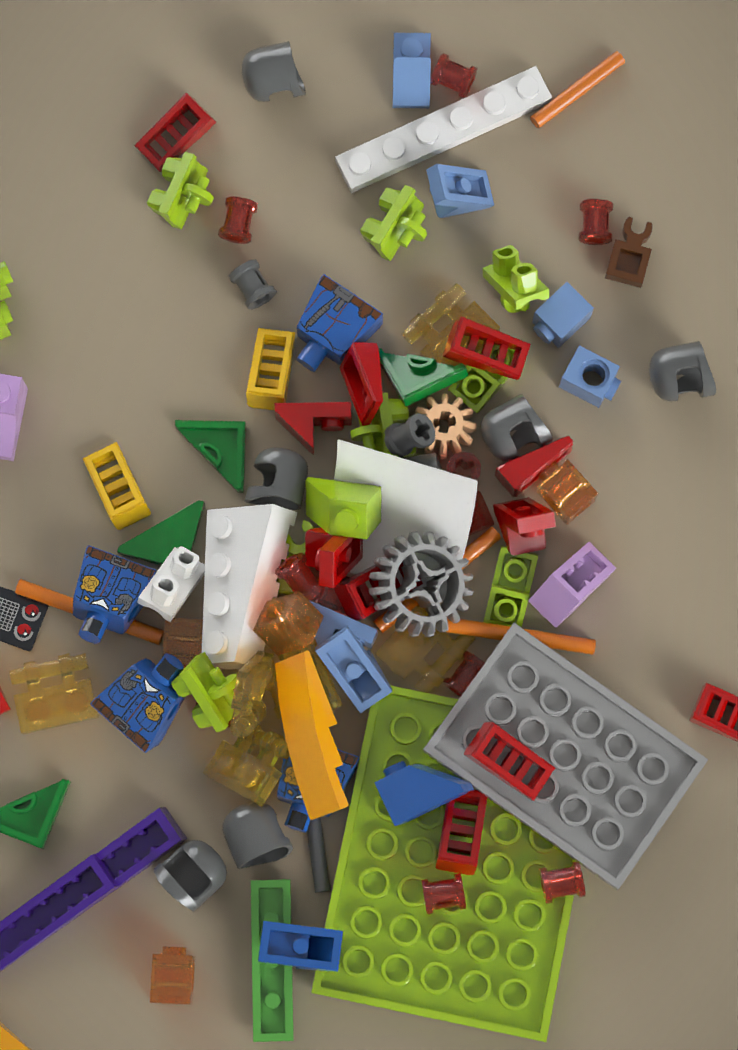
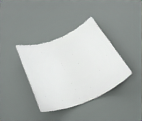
(411, 501)

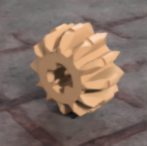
(455, 417)

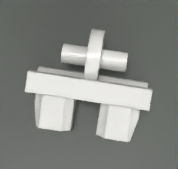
(173, 583)

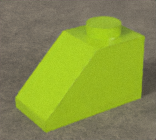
(343, 507)

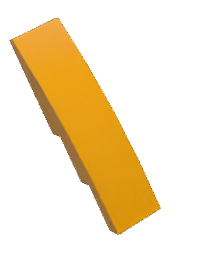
(306, 726)

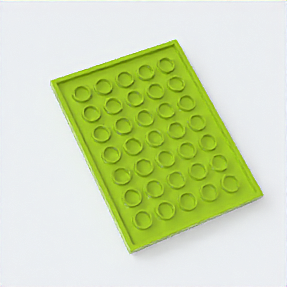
(466, 966)

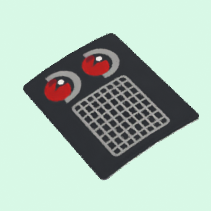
(20, 619)

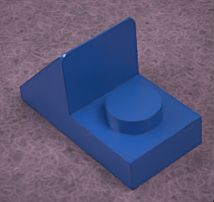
(300, 946)

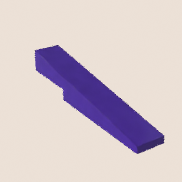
(88, 884)

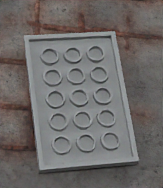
(612, 763)

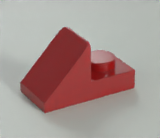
(302, 417)
(523, 524)
(331, 555)

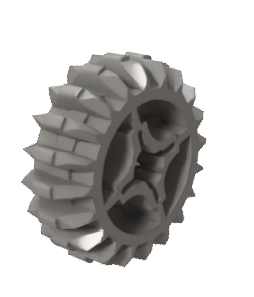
(414, 570)

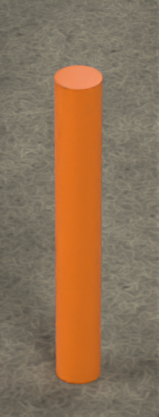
(577, 89)

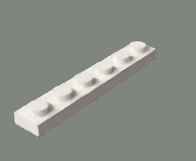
(443, 129)

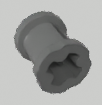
(252, 284)
(416, 432)

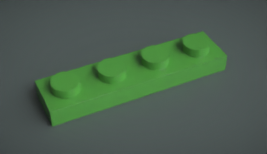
(271, 982)

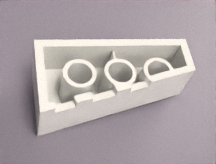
(240, 578)

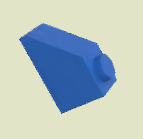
(417, 790)

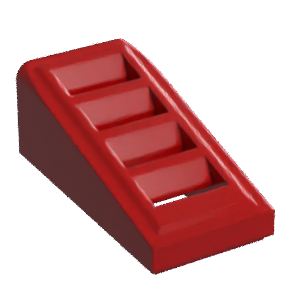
(165, 123)
(490, 337)
(363, 379)
(525, 470)
(355, 594)
(702, 705)
(481, 740)
(455, 862)

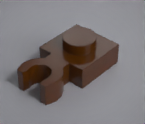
(629, 258)

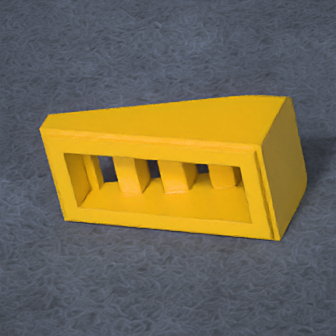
(265, 392)
(127, 507)

